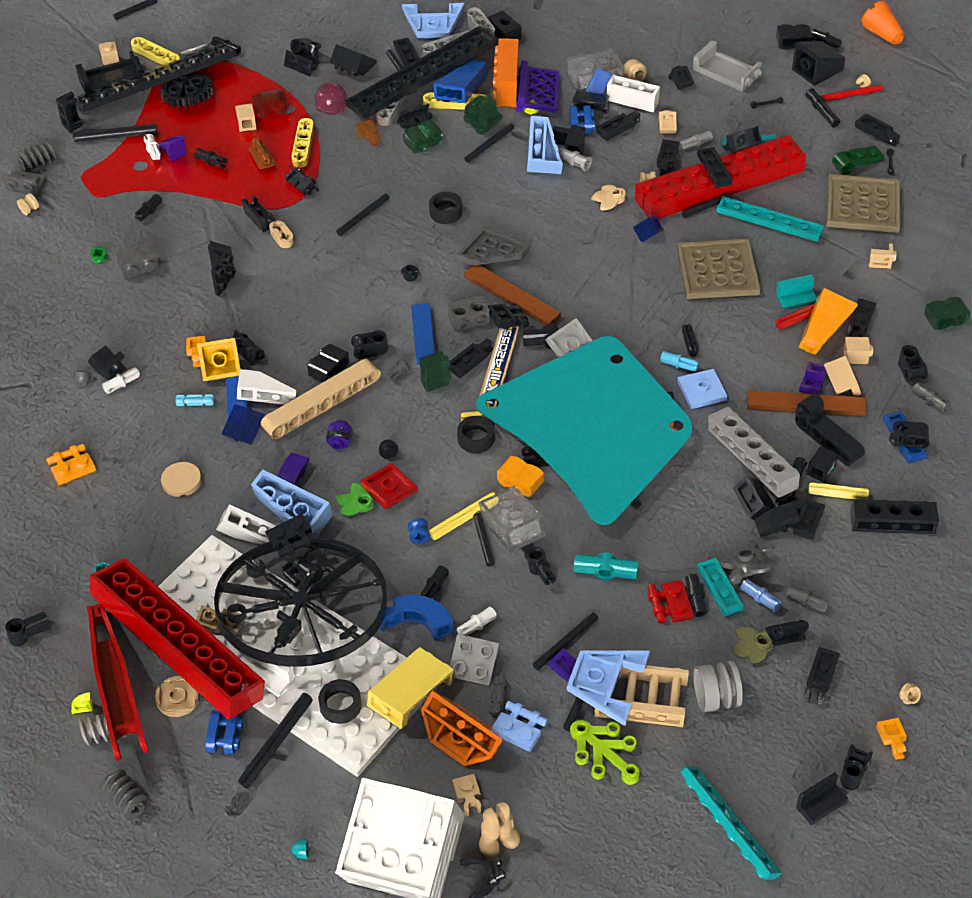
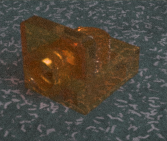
(367, 130)

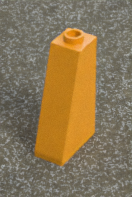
(826, 318)

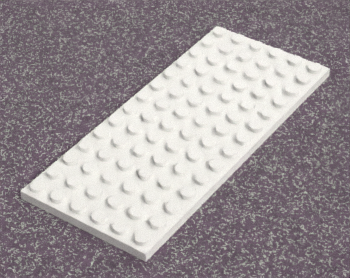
(347, 744)

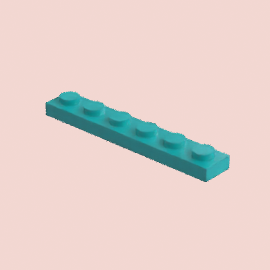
(770, 219)
(731, 823)

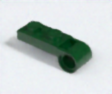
(847, 160)

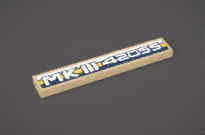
(500, 362)

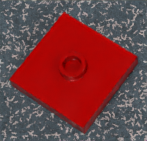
(388, 486)

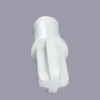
(152, 147)
(120, 380)
(477, 621)

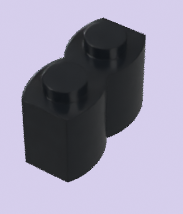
(789, 35)
(328, 363)

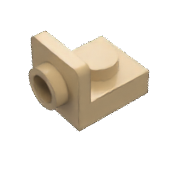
(667, 122)
(882, 258)

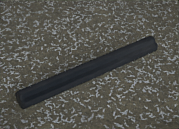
(115, 133)
(275, 740)

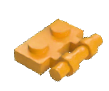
(72, 468)

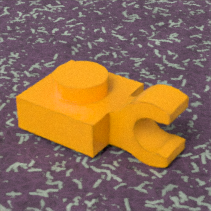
(192, 349)
(892, 733)

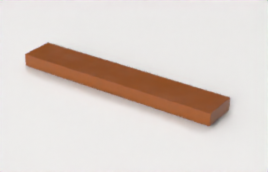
(512, 294)
(788, 403)

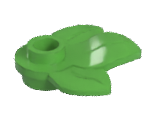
(356, 501)

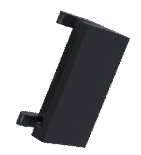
(596, 101)
(68, 112)
(258, 214)

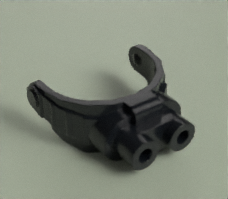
(493, 874)

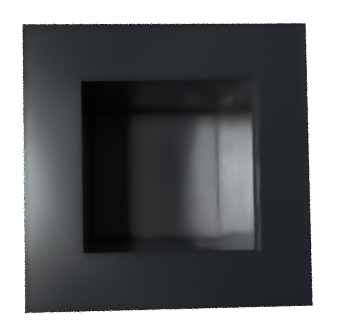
(822, 464)

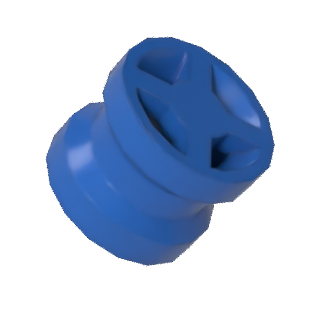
(418, 531)

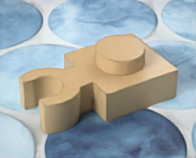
(467, 792)

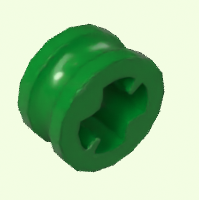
(98, 251)

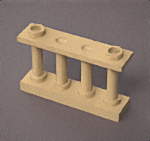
(650, 711)

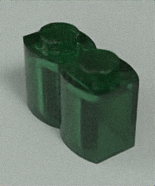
(422, 136)
(947, 313)
(434, 371)

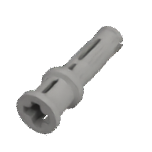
(575, 158)

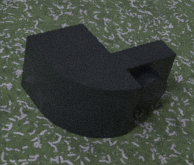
(572, 138)
(743, 139)
(107, 363)

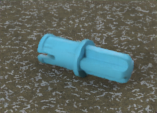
(679, 361)

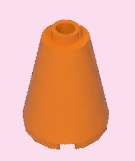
(883, 23)

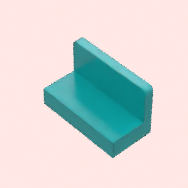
(796, 292)

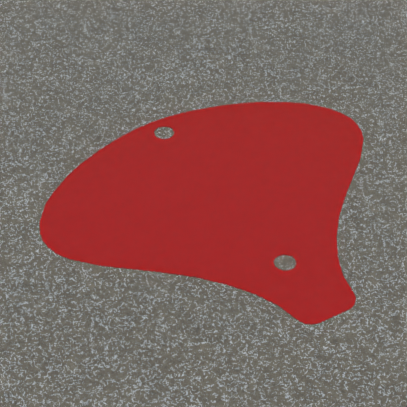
(216, 129)

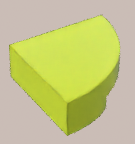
(82, 703)

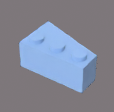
(542, 149)

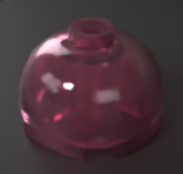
(330, 98)

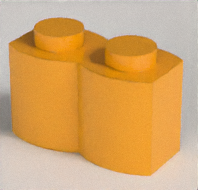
(523, 476)

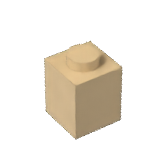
(108, 53)
(245, 117)
(857, 350)

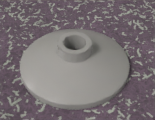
(195, 50)

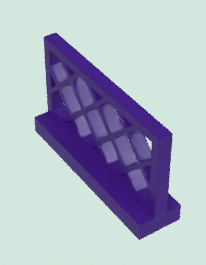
(525, 87)

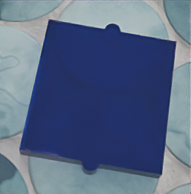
(243, 424)

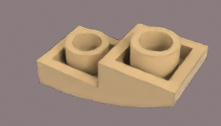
(207, 619)

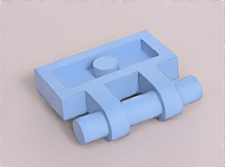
(516, 731)

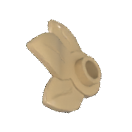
(609, 197)

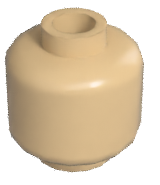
(635, 70)

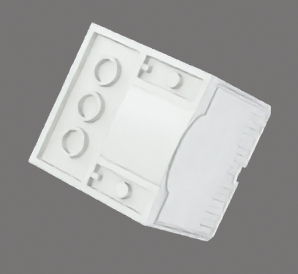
(400, 840)

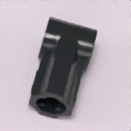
(538, 336)
(20, 630)

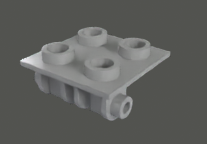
(474, 659)

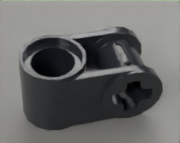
(305, 48)
(371, 343)
(912, 364)
(911, 434)
(855, 764)

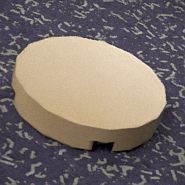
(181, 479)
(176, 697)

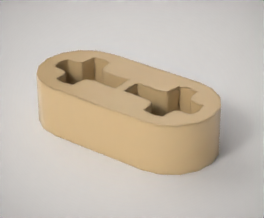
(278, 235)

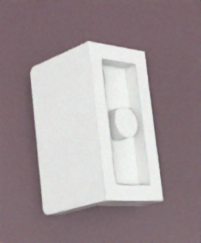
(276, 677)

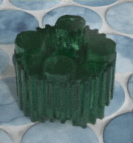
(482, 114)

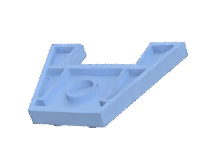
(433, 24)
(597, 675)

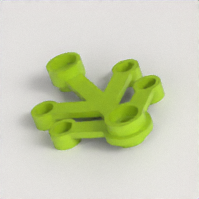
(604, 747)

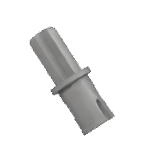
(696, 140)

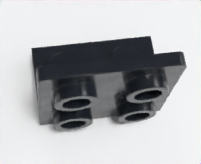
(222, 266)

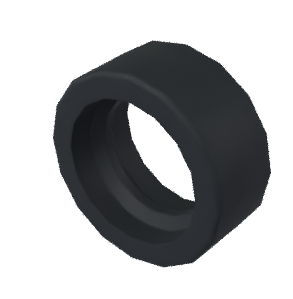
(445, 198)
(471, 423)
(335, 687)

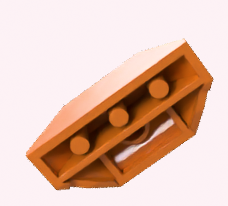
(459, 731)

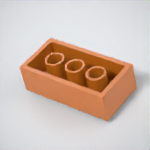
(506, 72)

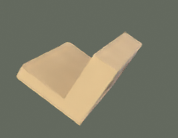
(842, 376)

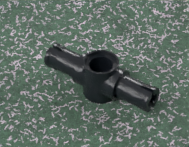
(538, 564)

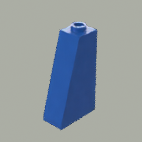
(462, 82)

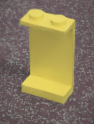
(408, 686)

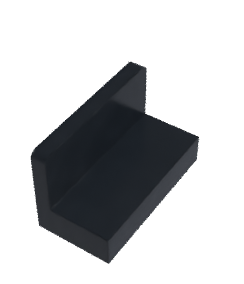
(753, 497)
(821, 799)

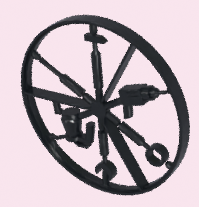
(291, 625)

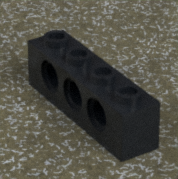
(894, 516)

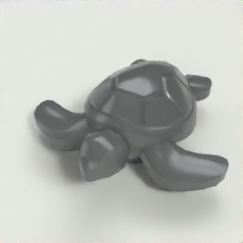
(747, 561)

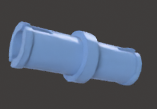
(761, 595)

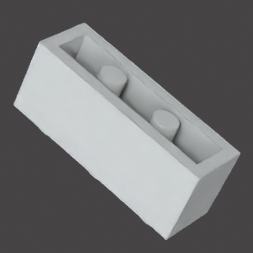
(633, 93)

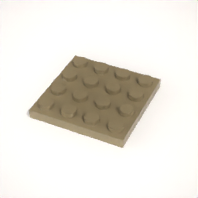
(863, 203)
(718, 269)

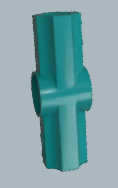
(605, 566)

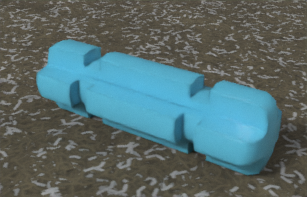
(195, 400)

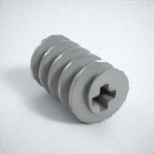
(94, 730)

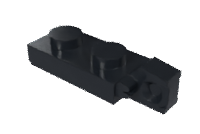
(618, 125)
(877, 129)
(667, 155)
(470, 358)

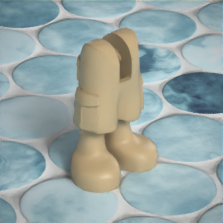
(500, 827)

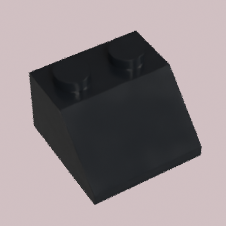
(351, 60)

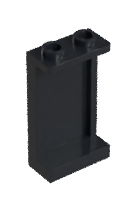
(105, 75)

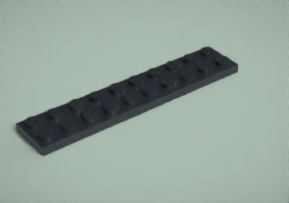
(421, 72)
(158, 76)

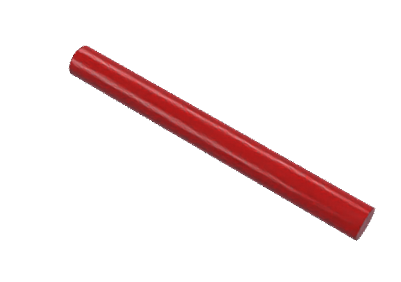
(849, 93)

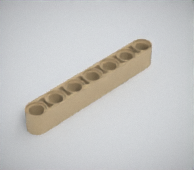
(320, 398)

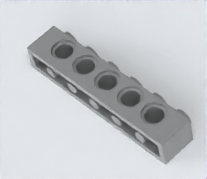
(754, 452)

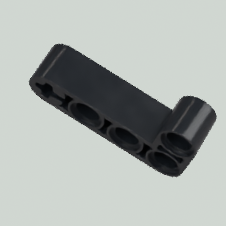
(825, 432)

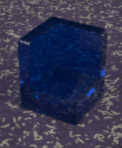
(648, 228)

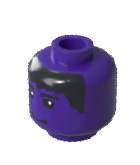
(339, 434)

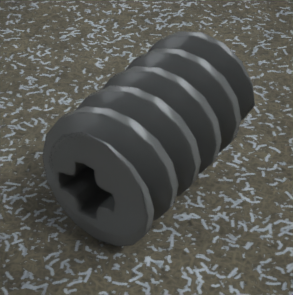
(35, 154)
(124, 794)

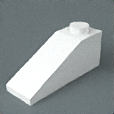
(262, 388)
(243, 525)

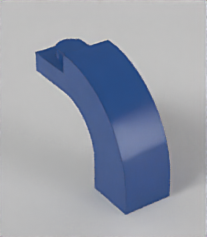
(420, 610)

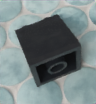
(816, 61)

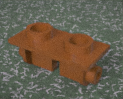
(261, 154)

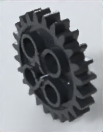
(187, 90)

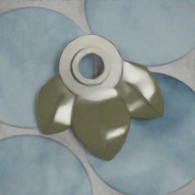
(750, 644)

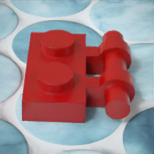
(676, 599)

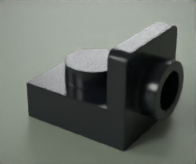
(681, 77)

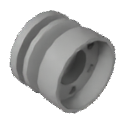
(717, 686)

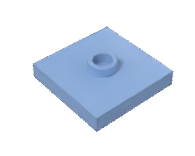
(702, 389)

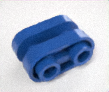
(587, 114)
(231, 740)

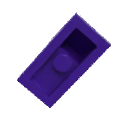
(174, 147)

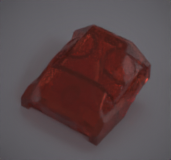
(270, 100)

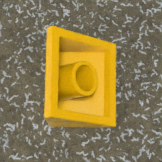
(219, 359)

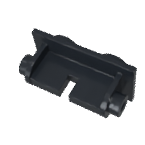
(299, 63)
(407, 118)
(296, 177)
(247, 349)
(787, 632)

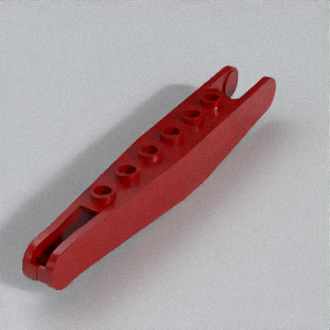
(113, 683)

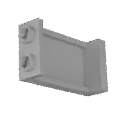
(725, 68)

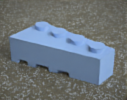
(289, 501)

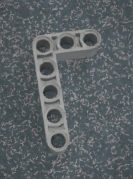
(475, 18)

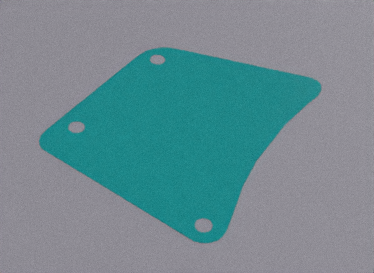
(593, 423)

